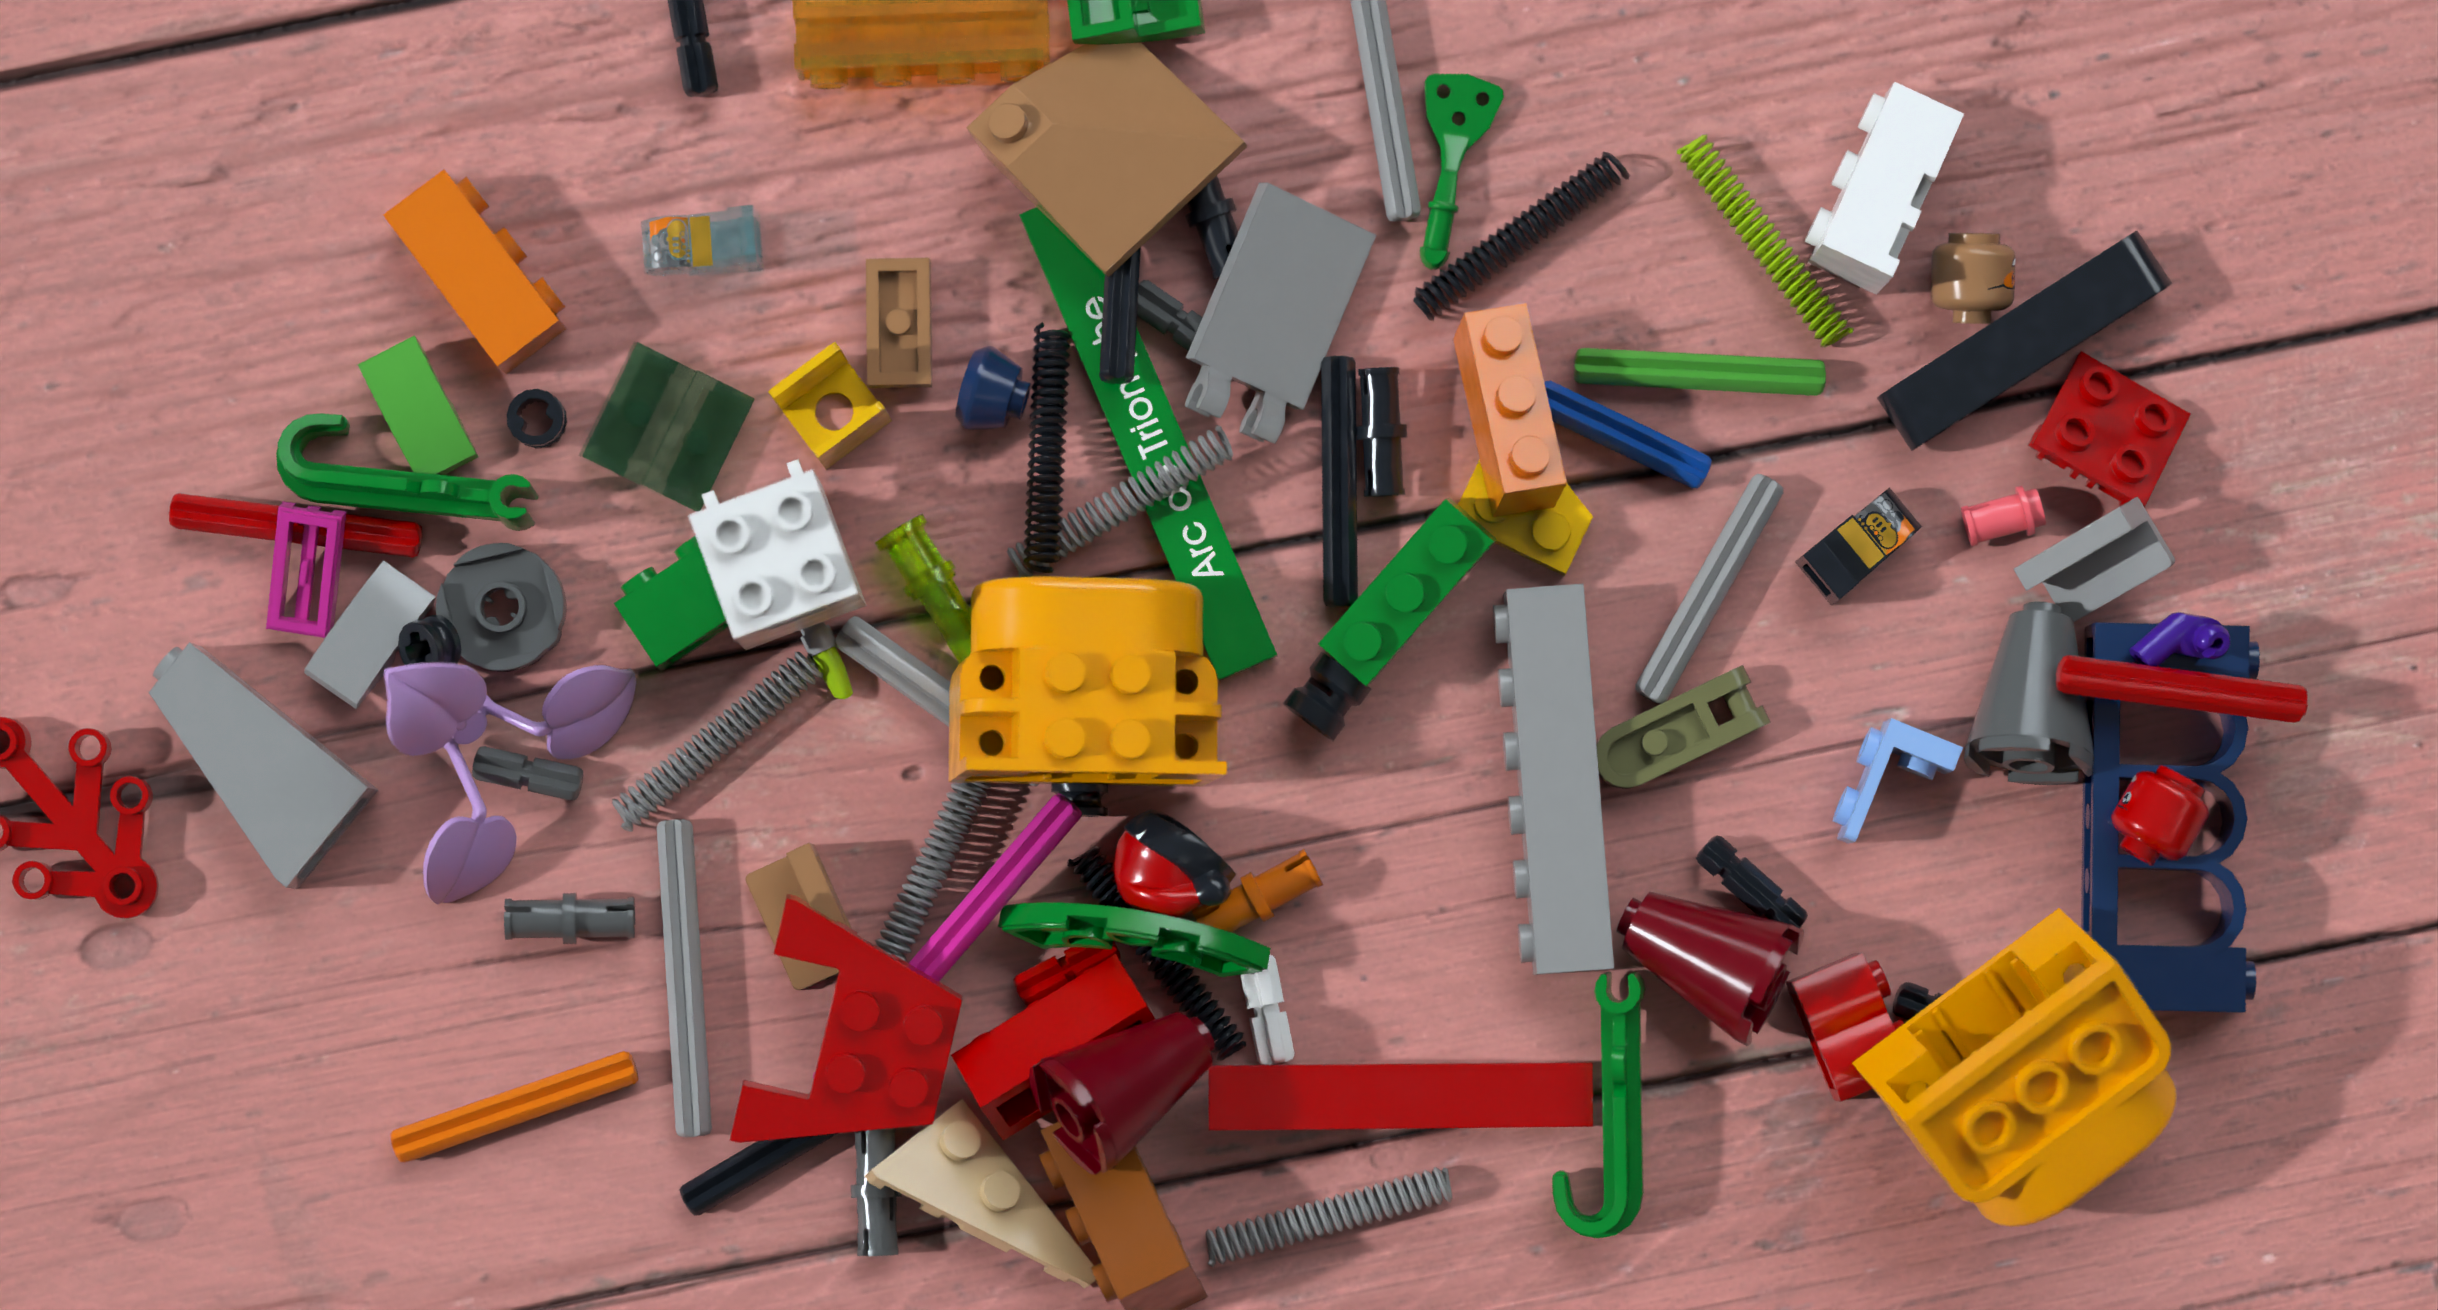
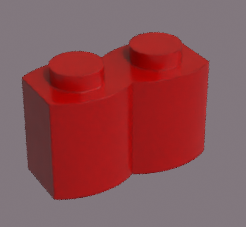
(1843, 1018)

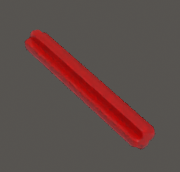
(260, 522)
(2181, 688)

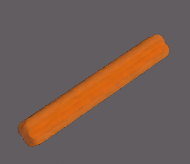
(514, 1106)

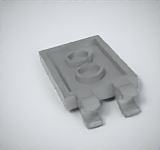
(1275, 308)

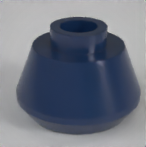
(991, 391)

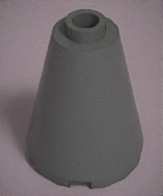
(2022, 714)

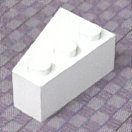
(1882, 187)

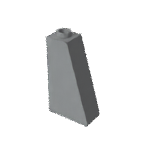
(266, 768)

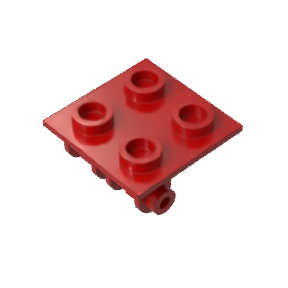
(2109, 431)

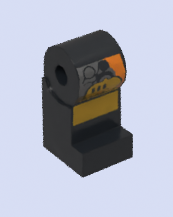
(1858, 546)

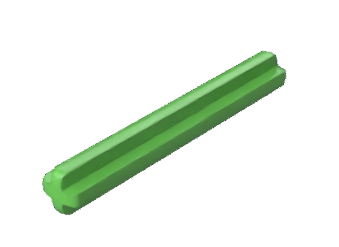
(1699, 371)

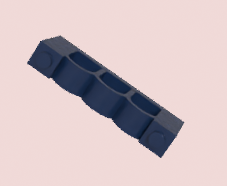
(2168, 977)

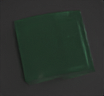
(666, 426)

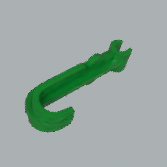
(394, 488)
(1620, 1117)

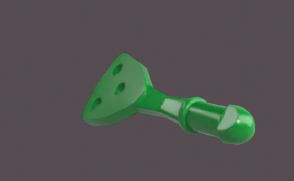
(1454, 143)

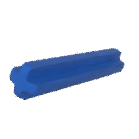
(1627, 436)

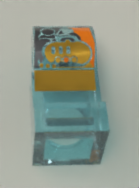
(703, 243)

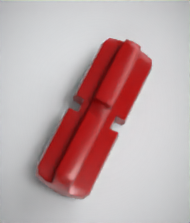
(1054, 973)

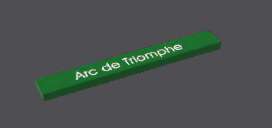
(1145, 434)

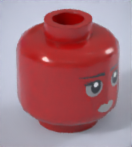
(2160, 815)

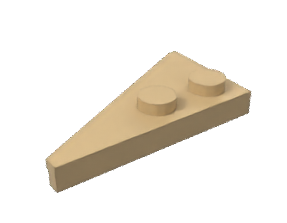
(968, 1178)

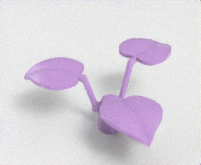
(448, 707)

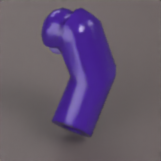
(2182, 635)

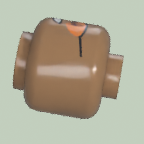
(1973, 276)

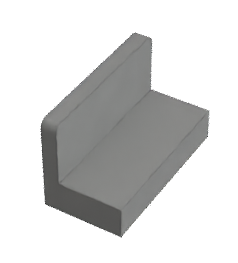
(2099, 561)

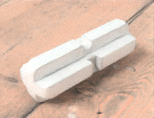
(1269, 1026)

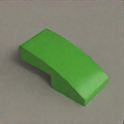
(418, 409)

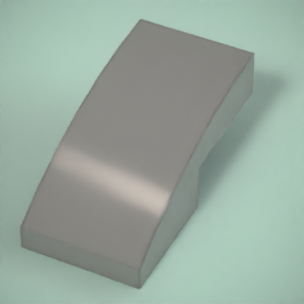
(368, 634)

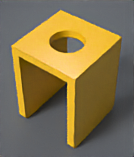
(817, 378)

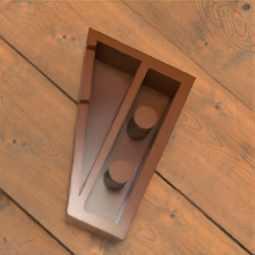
(1129, 1229)

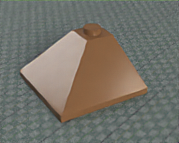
(1106, 146)

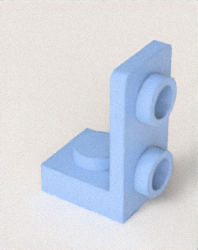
(1918, 753)

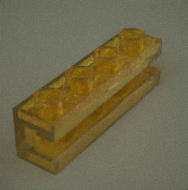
(919, 39)

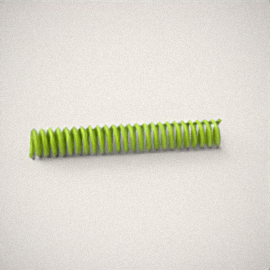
(1775, 265)

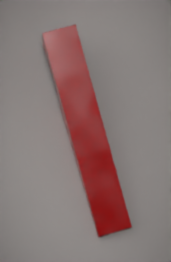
(1400, 1096)

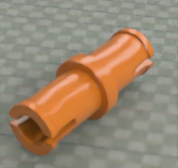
(1261, 894)

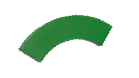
(1099, 925)

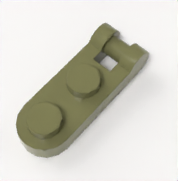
(1677, 731)

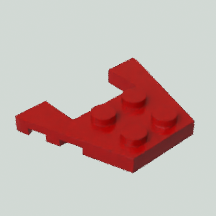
(879, 1047)

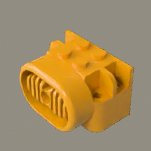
(1085, 685)
(2029, 1076)

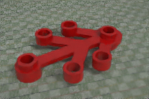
(77, 827)

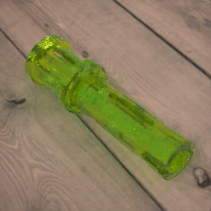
(931, 581)

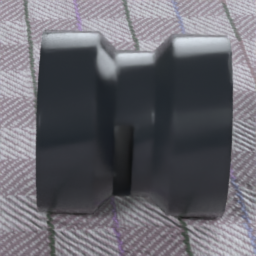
(1324, 711)

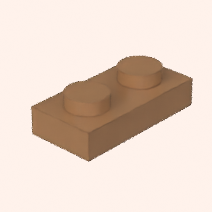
(898, 322)

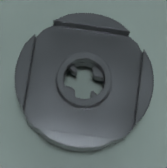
(522, 577)

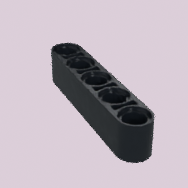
(2024, 340)

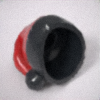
(1168, 867)

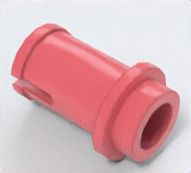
(2004, 516)

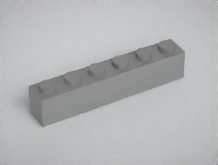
(1556, 779)

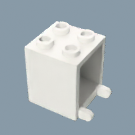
(776, 558)

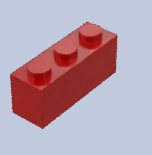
(1079, 1012)

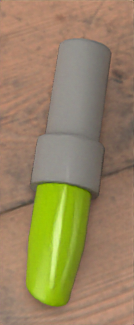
(821, 646)

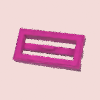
(312, 518)

